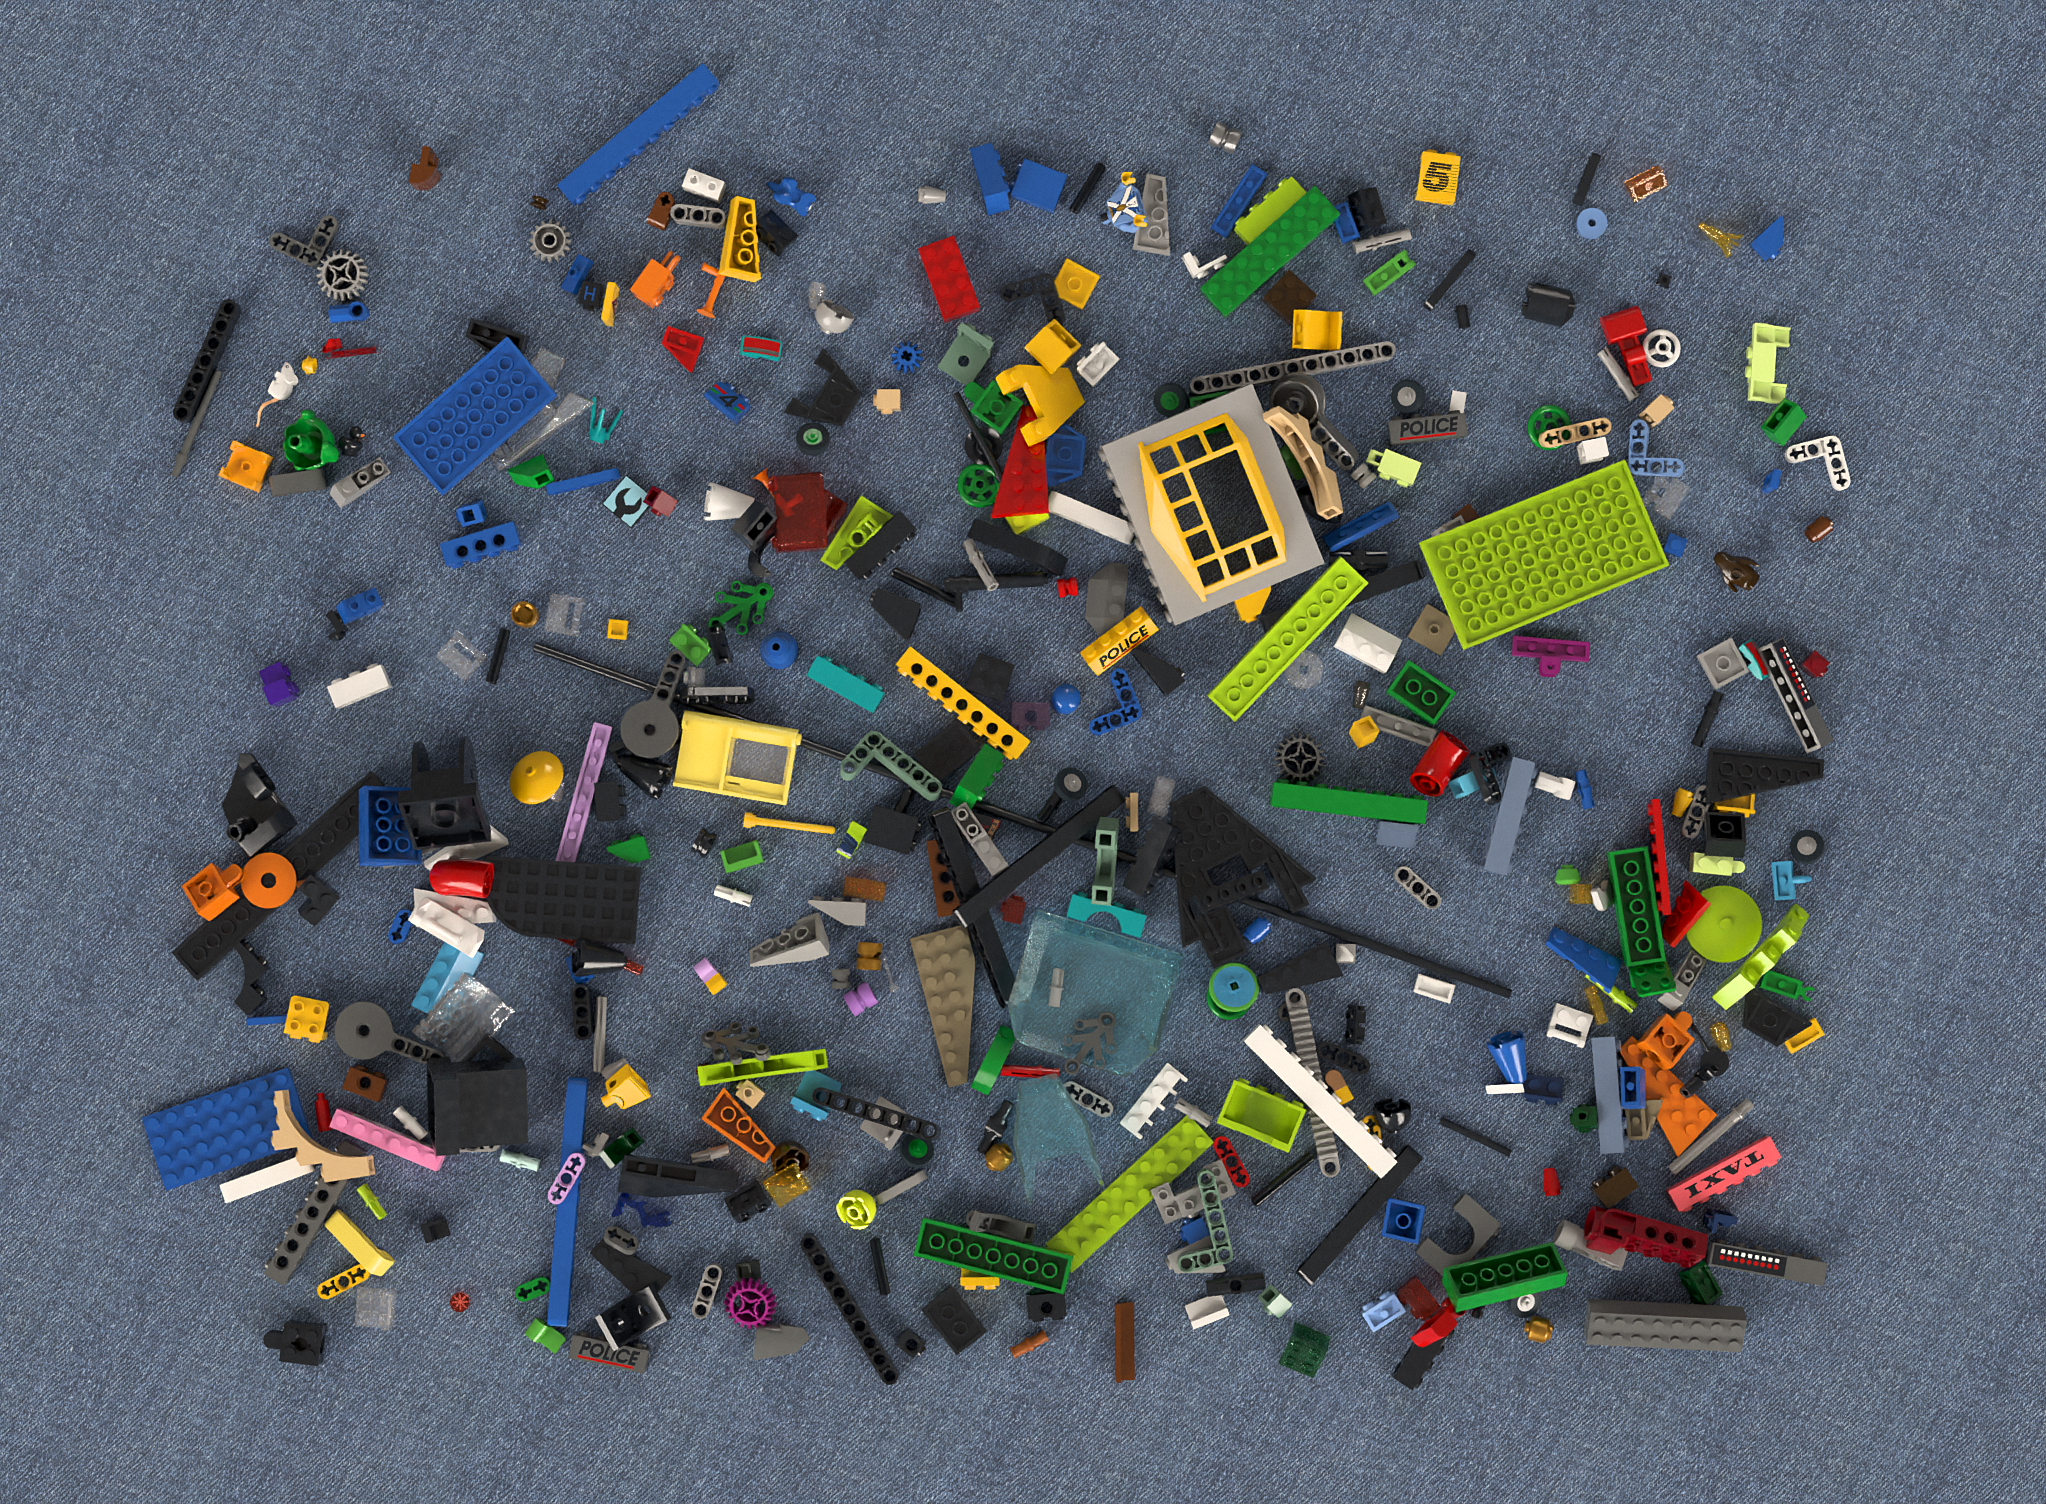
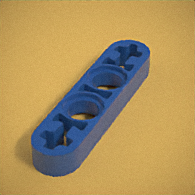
(583, 481)

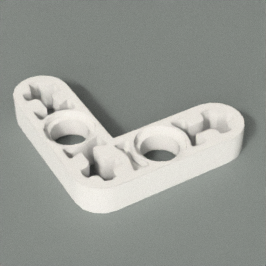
(1824, 451)

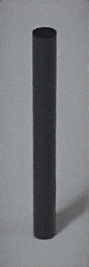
(1474, 1136)

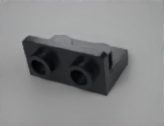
(747, 1202)

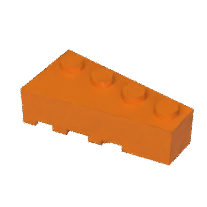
(733, 1122)

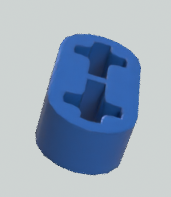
(397, 924)

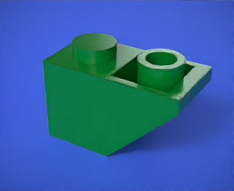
(532, 473)
(633, 850)

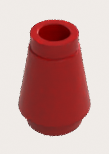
(1551, 1183)

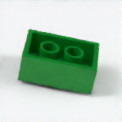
(1420, 692)

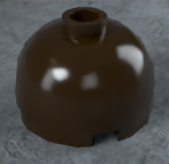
(788, 1153)

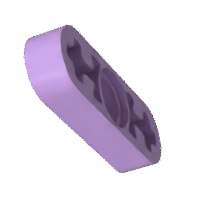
(578, 1168)

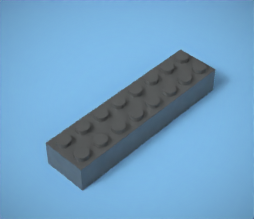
(1665, 1325)

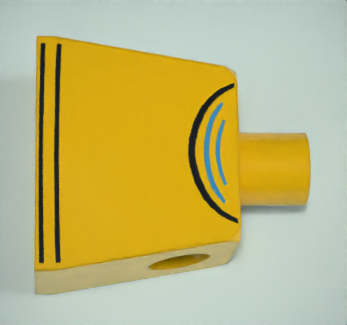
(625, 1088)

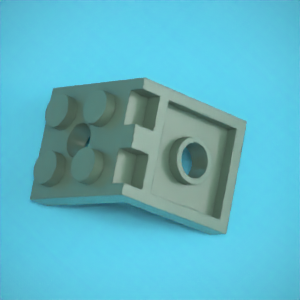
(971, 345)

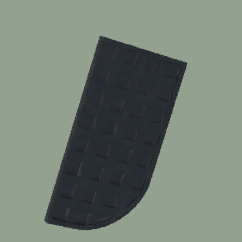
(566, 899)

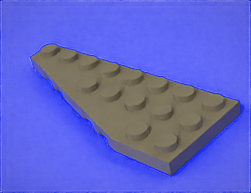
(947, 978)

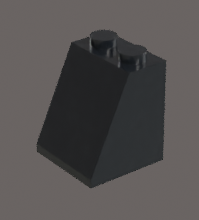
(896, 611)

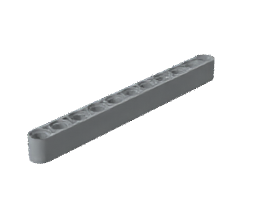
(1300, 363)

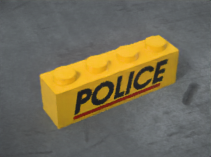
(1119, 641)

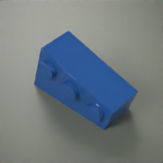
(990, 178)

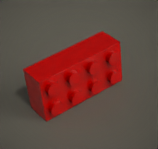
(949, 279)

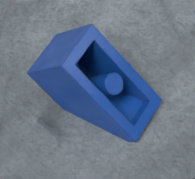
(1770, 241)

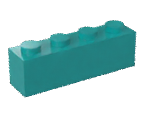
(845, 684)

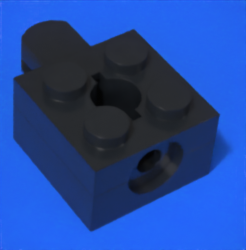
(298, 1342)

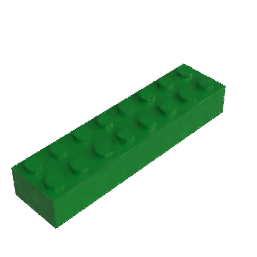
(1270, 252)
(1348, 803)
(994, 1255)

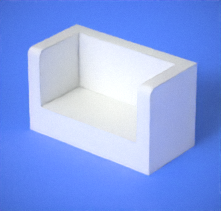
(1592, 450)

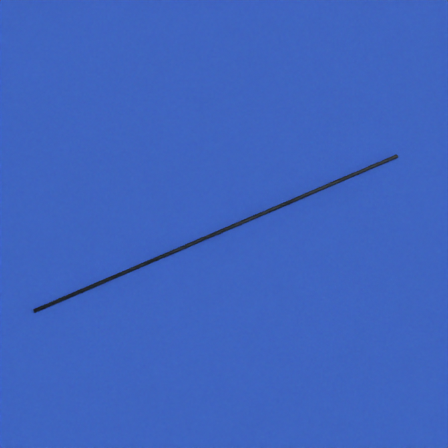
(1047, 829)

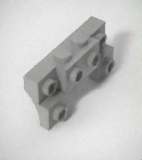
(1189, 1200)

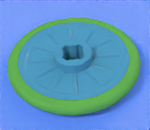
(1221, 990)

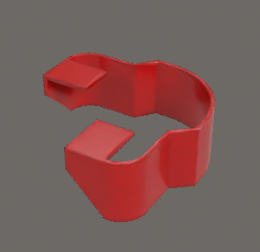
(332, 344)

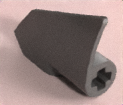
(778, 1340)

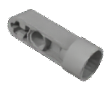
(1571, 1237)

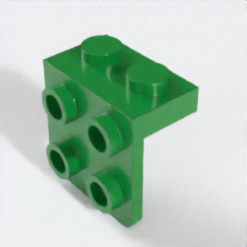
(1651, 979)

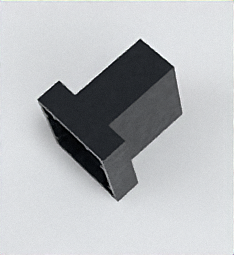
(476, 1103)

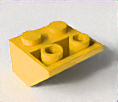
(1053, 346)

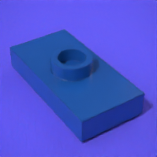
(1345, 224)
(577, 274)
(1771, 481)

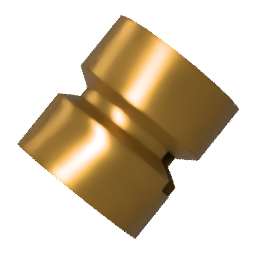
(525, 614)
(869, 956)

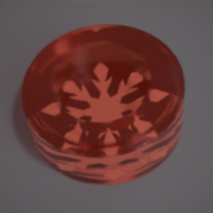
(459, 1302)

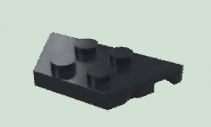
(1770, 1019)

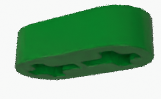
(531, 1284)

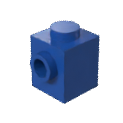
(1193, 1230)

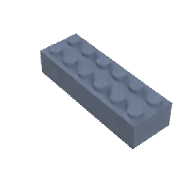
(1507, 816)

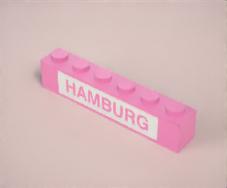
(386, 1138)

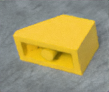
(1252, 605)

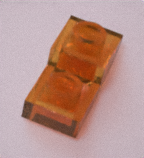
(864, 889)

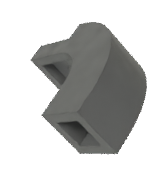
(1002, 1225)

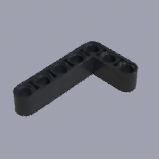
(1018, 546)

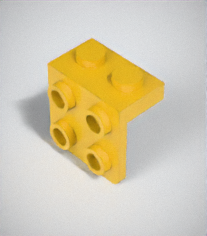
(307, 1018)

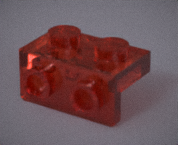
(834, 510)

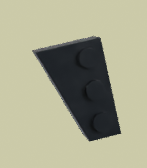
(490, 335)

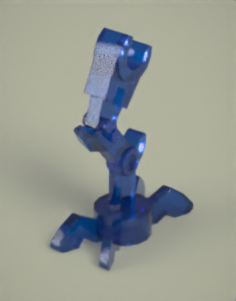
(655, 1220)

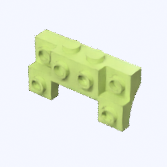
(1762, 363)

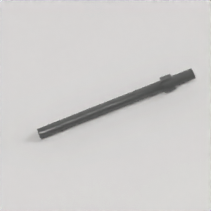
(181, 458)

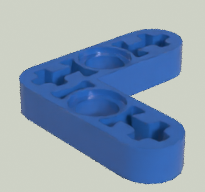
(1125, 704)

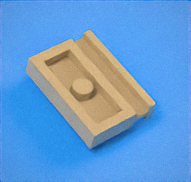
(1132, 805)

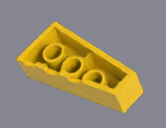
(740, 249)

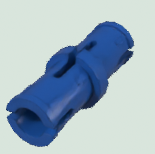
(1584, 789)

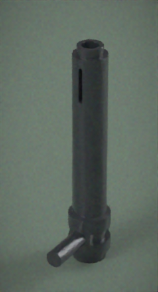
(966, 583)

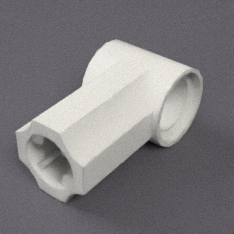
(1560, 786)

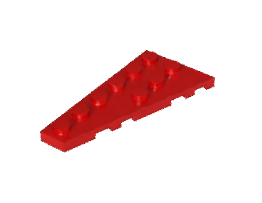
(1024, 479)

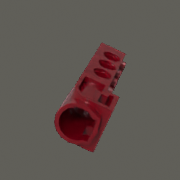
(1615, 1229)

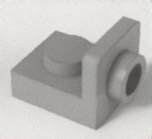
(600, 1141)

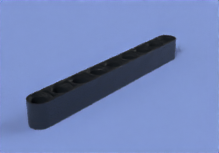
(1376, 585)
(1358, 1216)
(851, 1318)

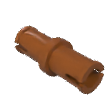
(1029, 1344)

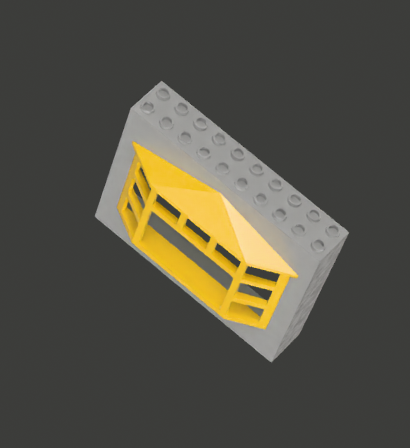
(1156, 524)

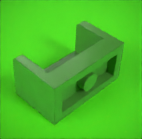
(742, 856)

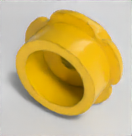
(309, 365)

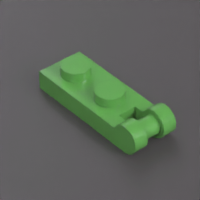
(1388, 273)

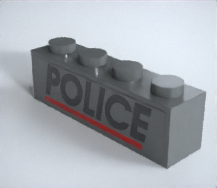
(1427, 429)
(599, 1351)

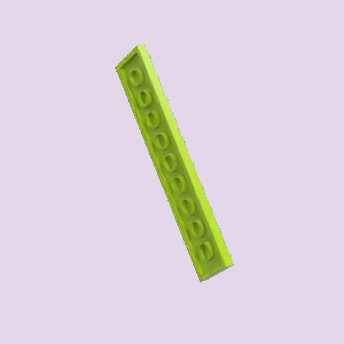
(1287, 638)
(1131, 1191)

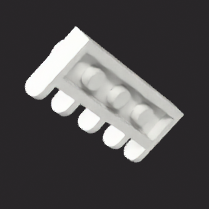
(1151, 1099)

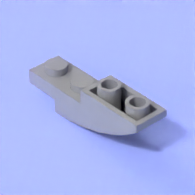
(979, 839)

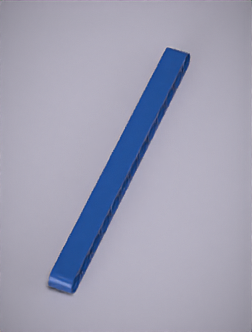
(568, 1209)

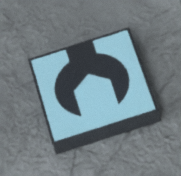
(627, 501)

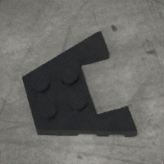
(835, 398)

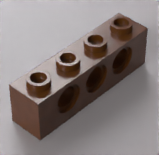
(943, 907)

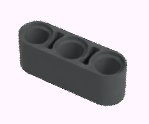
(297, 482)

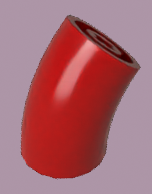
(1438, 764)
(462, 877)

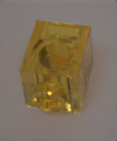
(1580, 894)

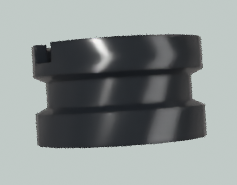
(703, 842)

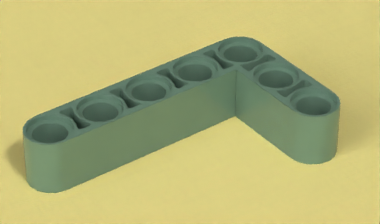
(891, 763)
(1213, 1225)

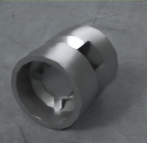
(1223, 136)

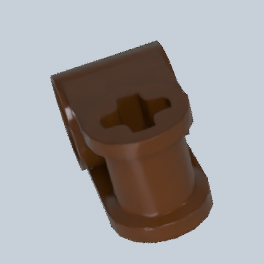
(660, 214)

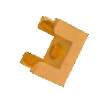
(246, 466)

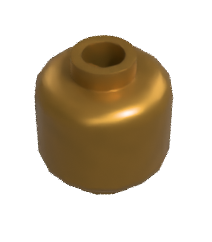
(999, 1157)
(1538, 1329)

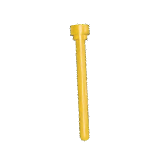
(752, 820)

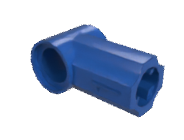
(346, 312)

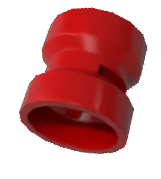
(1067, 587)

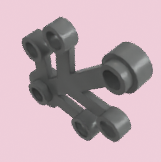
(713, 1038)
(1091, 1040)

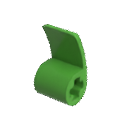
(1291, 462)
(547, 1335)

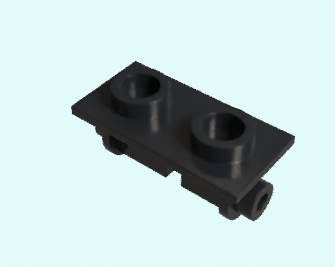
(719, 644)
(1354, 1016)

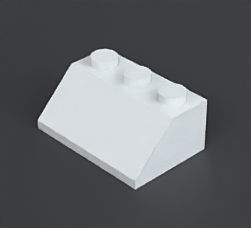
(1368, 643)

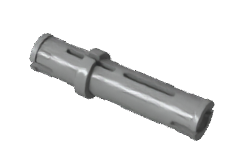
(1381, 240)
(1617, 373)
(977, 559)

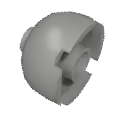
(832, 317)

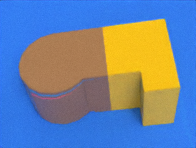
(1338, 1085)

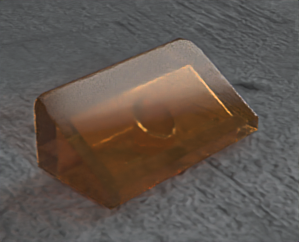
(1646, 183)

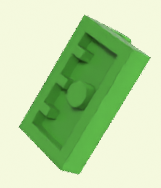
(690, 644)

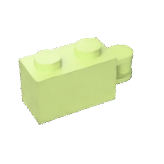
(1395, 467)
(1714, 865)

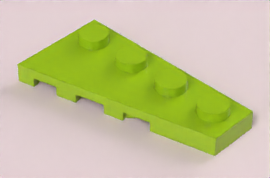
(839, 548)

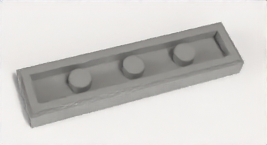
(1400, 726)

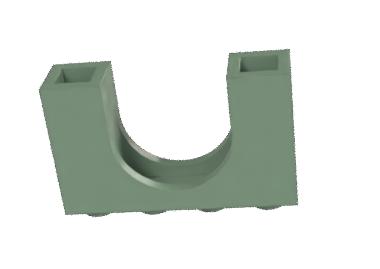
(1105, 874)

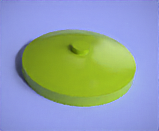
(1727, 927)

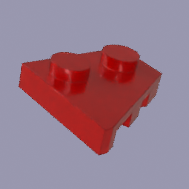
(683, 346)

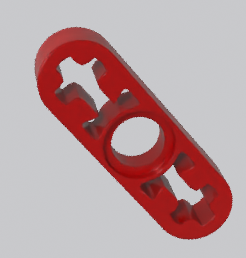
(1219, 1151)

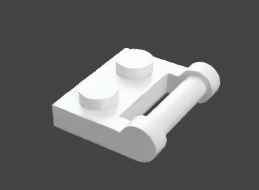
(1572, 1019)

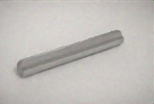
(599, 1036)

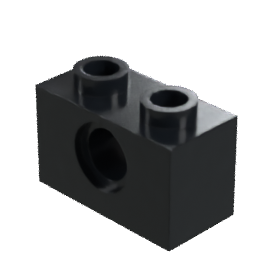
(1034, 1303)

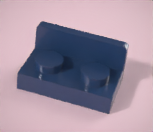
(1543, 1088)
(1715, 1216)

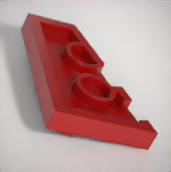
(1685, 914)

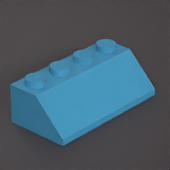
(443, 974)

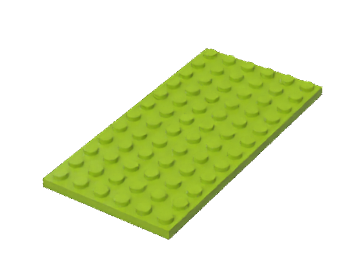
(1543, 554)

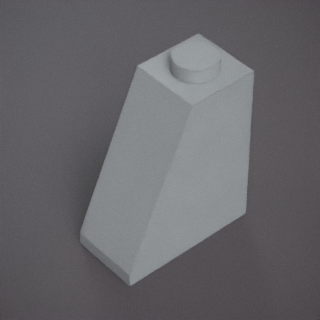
(1172, 1257)

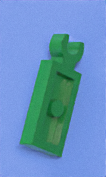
(1784, 985)

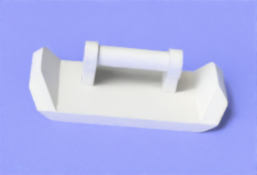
(447, 926)

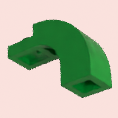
(994, 1060)

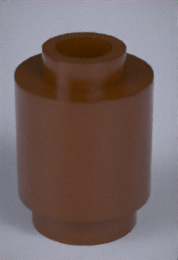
(1818, 529)

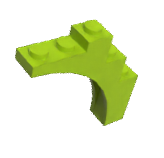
(1763, 958)
(753, 1068)

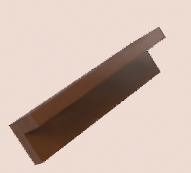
(1124, 1341)

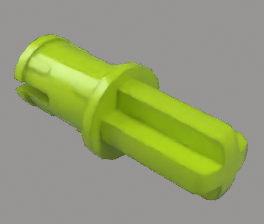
(371, 1201)

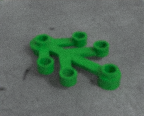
(744, 604)

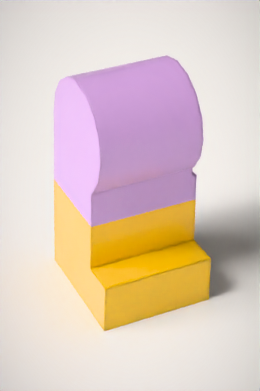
(710, 976)

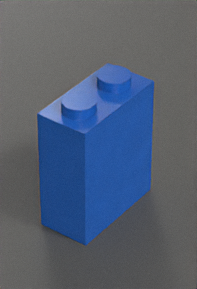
(1038, 185)

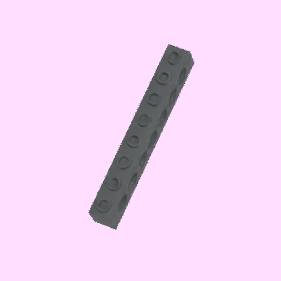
(274, 1268)

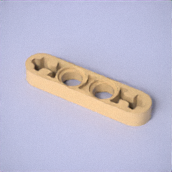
(1574, 430)

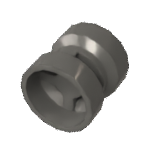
(840, 978)

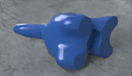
(789, 194)

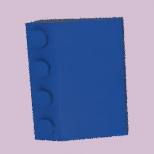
(383, 829)

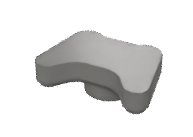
(1602, 898)

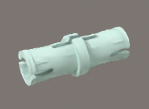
(520, 1160)

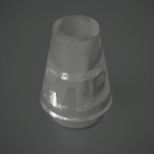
(816, 293)

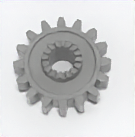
(541, 236)

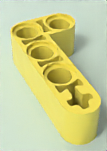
(358, 1244)

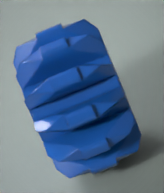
(904, 363)

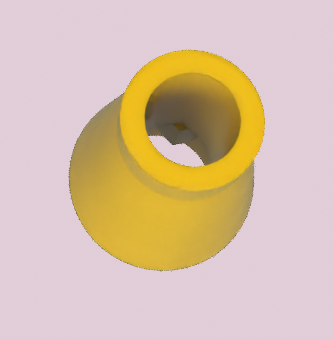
(1681, 802)

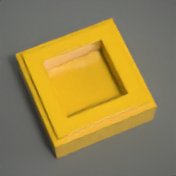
(617, 629)

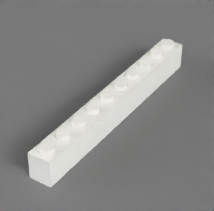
(1320, 1101)

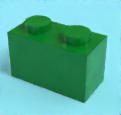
(1783, 422)

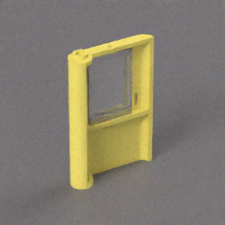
(736, 757)

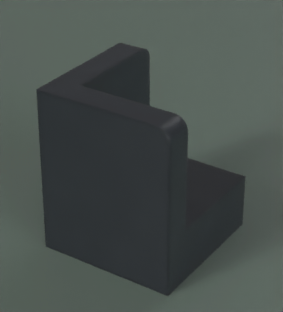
(435, 1229)

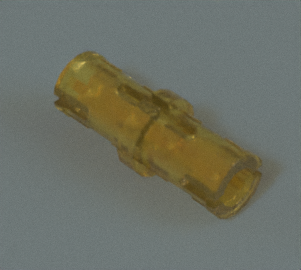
(1596, 1005)

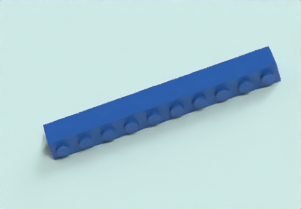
(638, 134)

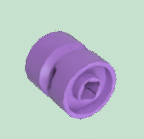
(860, 999)

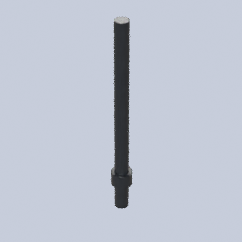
(979, 437)

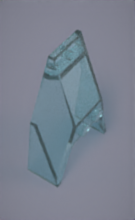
(1048, 1128)

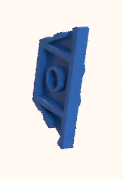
(1064, 455)

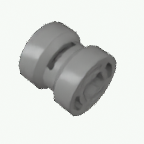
(1366, 479)

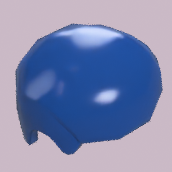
(1065, 699)

